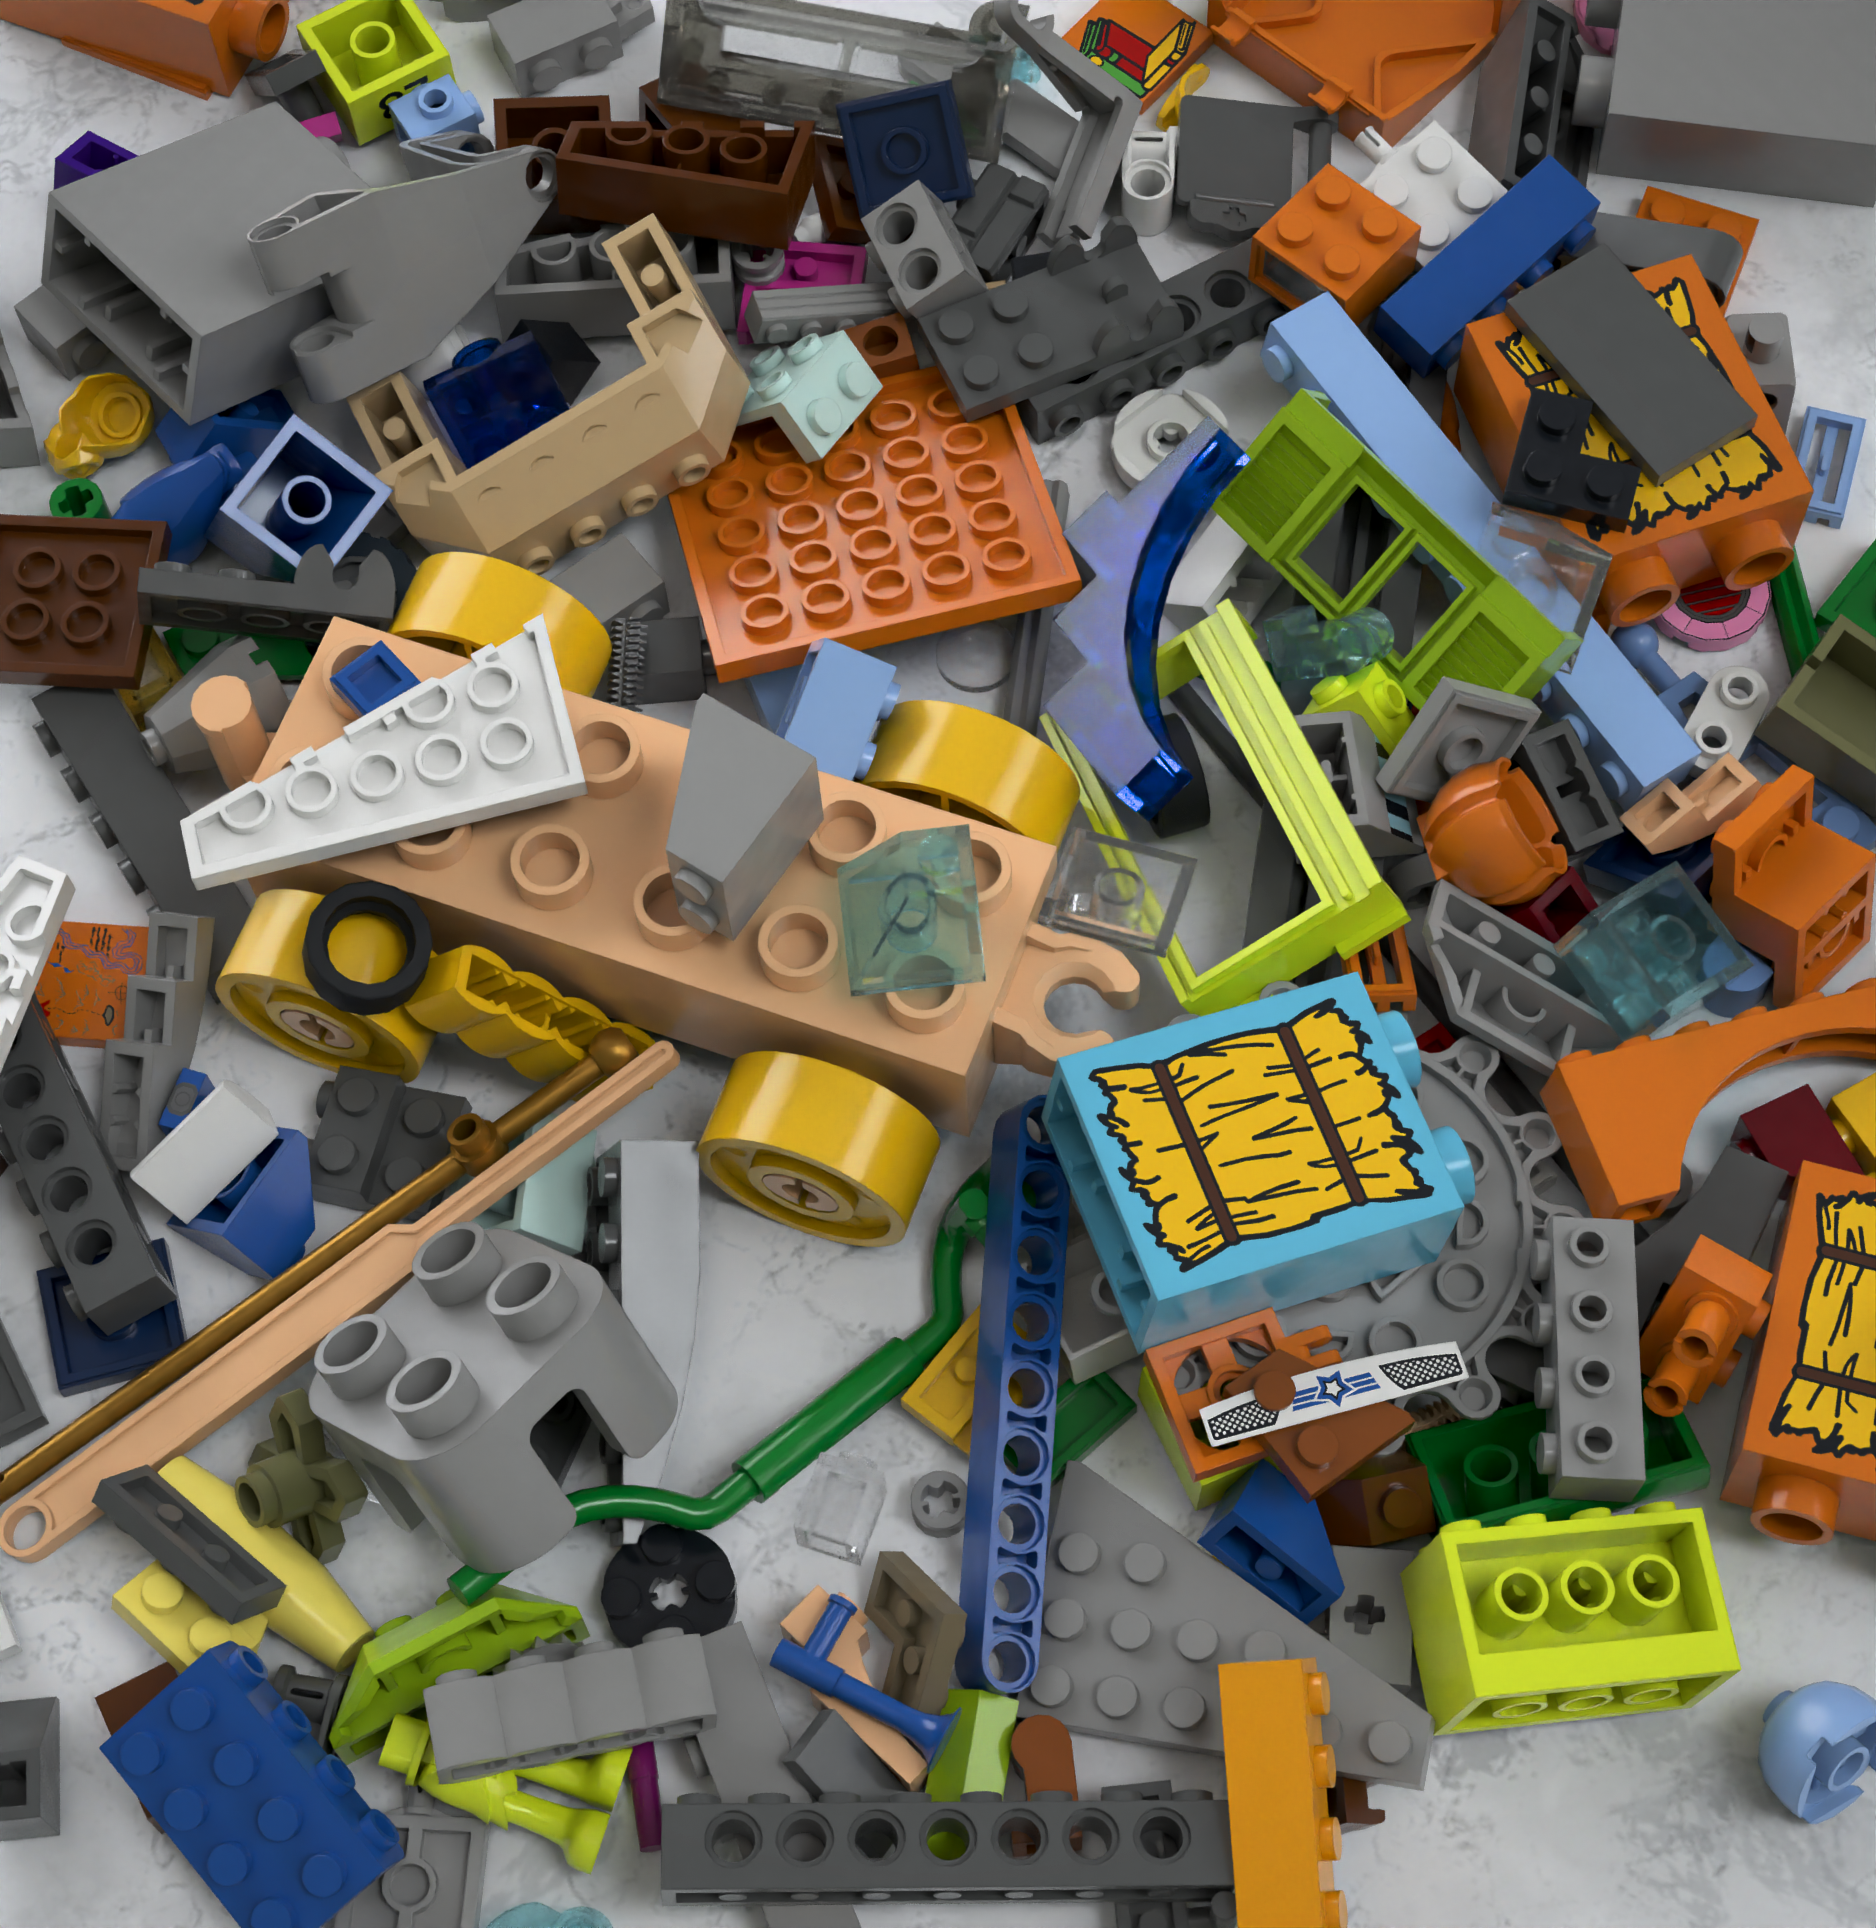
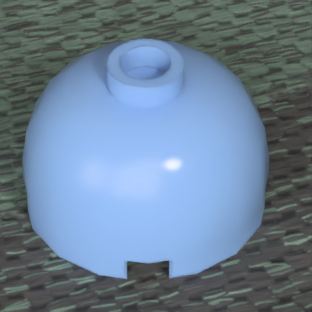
(1817, 1747)

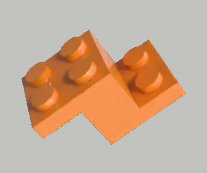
(1792, 887)

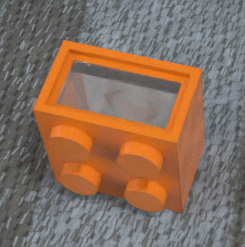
(1337, 242)

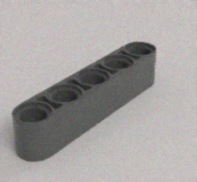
(1649, 242)

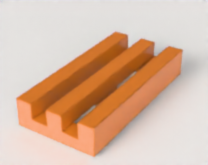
(1379, 990)

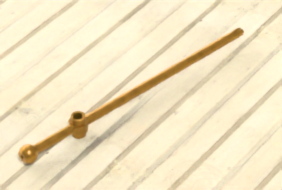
(473, 1149)

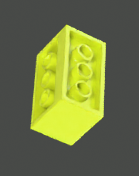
(1568, 1618)

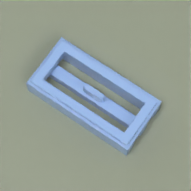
(1833, 422)

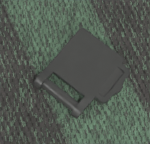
(1239, 160)

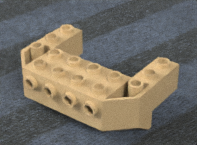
(591, 462)

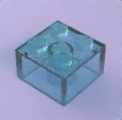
(1652, 954)

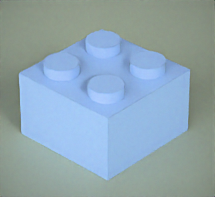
(836, 707)

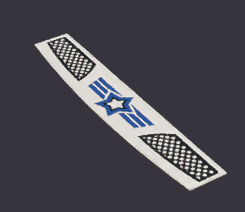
(1338, 1390)

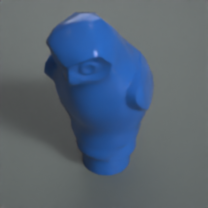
(187, 497)

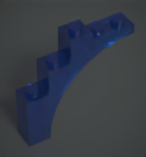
(1115, 621)

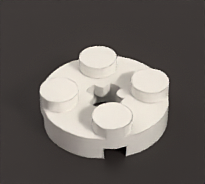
(1151, 417)

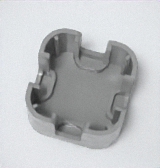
(458, 1370)

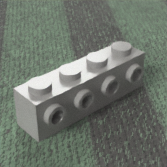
(1589, 1359)

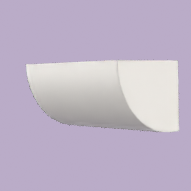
(1219, 569)
(206, 1150)

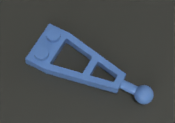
(1833, 811)

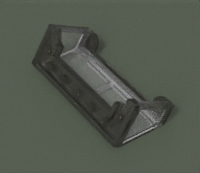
(803, 58)

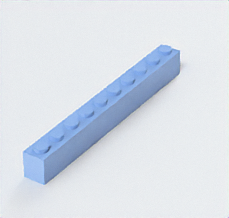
(1610, 706)

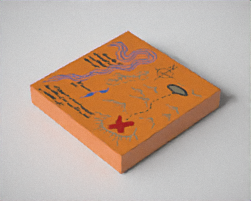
(87, 980)

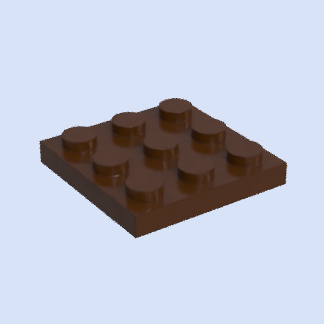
(74, 599)

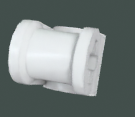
(1148, 180)

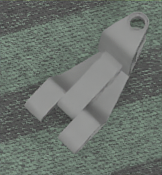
(402, 255)

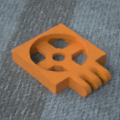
(1257, 1330)

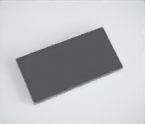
(1633, 363)

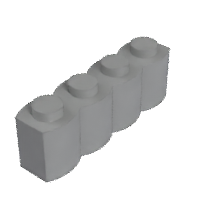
(569, 1708)

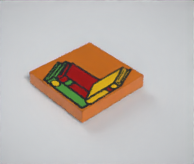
(1141, 43)

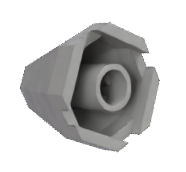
(170, 728)

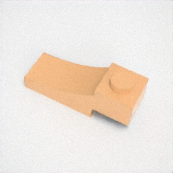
(847, 1654)

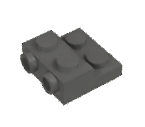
(377, 1138)

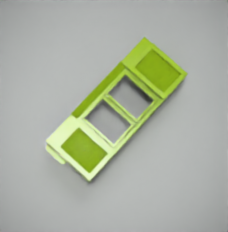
(1301, 477)

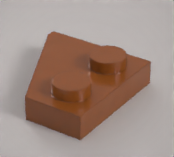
(1323, 1449)

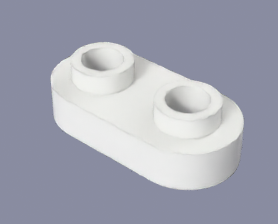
(1727, 717)

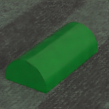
(1491, 1471)

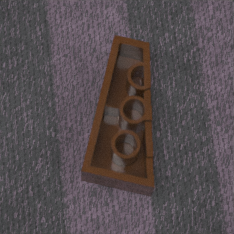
(694, 180)

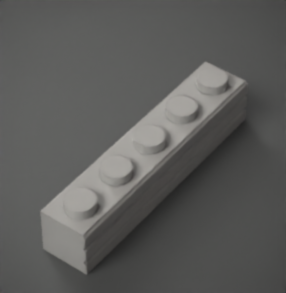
(797, 312)

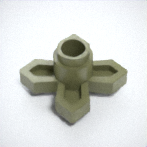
(300, 1481)

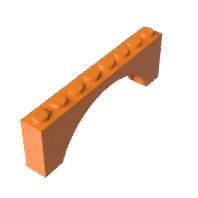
(1634, 1107)

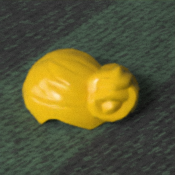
(98, 422)

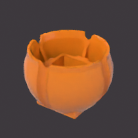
(1493, 835)

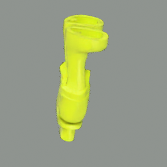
(498, 1800)

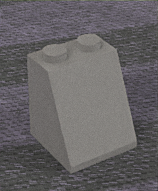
(737, 817)

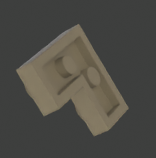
(921, 1625)

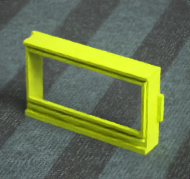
(1354, 897)

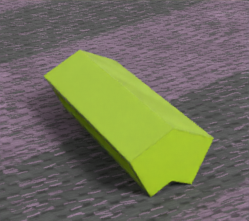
(974, 1756)

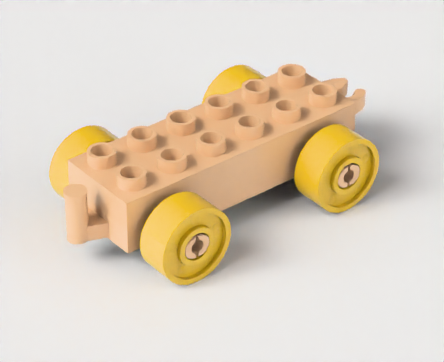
(827, 1088)

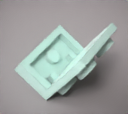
(810, 390)

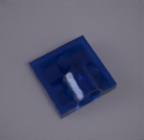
(495, 395)

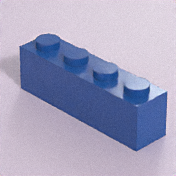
(1487, 266)

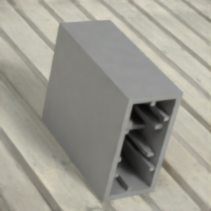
(1736, 95)
(165, 265)

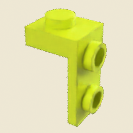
(1369, 695)

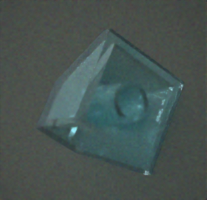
(912, 913)

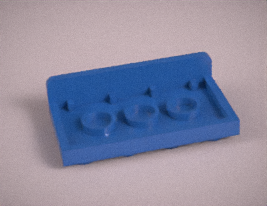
(252, 1795)

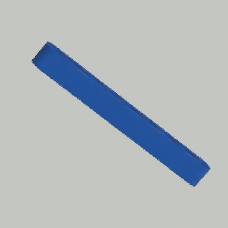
(999, 1420)

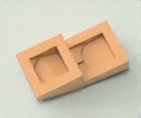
(1677, 818)

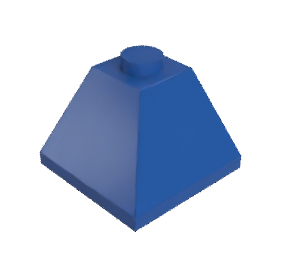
(262, 1213)

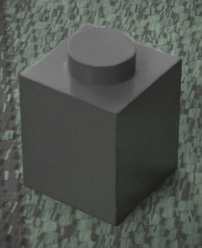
(674, 661)

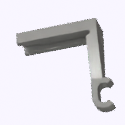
(1102, 132)

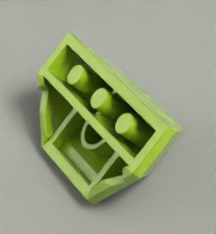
(446, 1638)

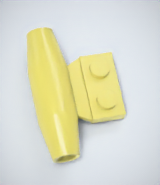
(182, 1627)

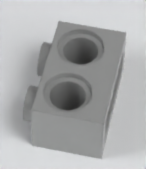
(929, 252)

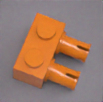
(1698, 1324)

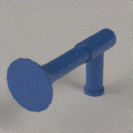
(811, 1667)

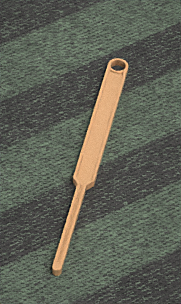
(296, 1327)

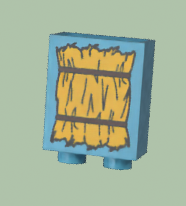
(1255, 1158)

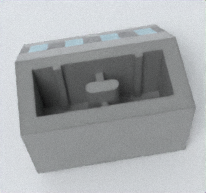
(1351, 763)

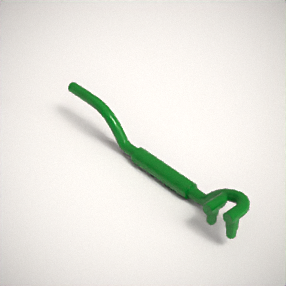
(819, 1423)

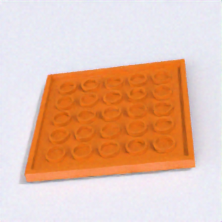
(876, 543)

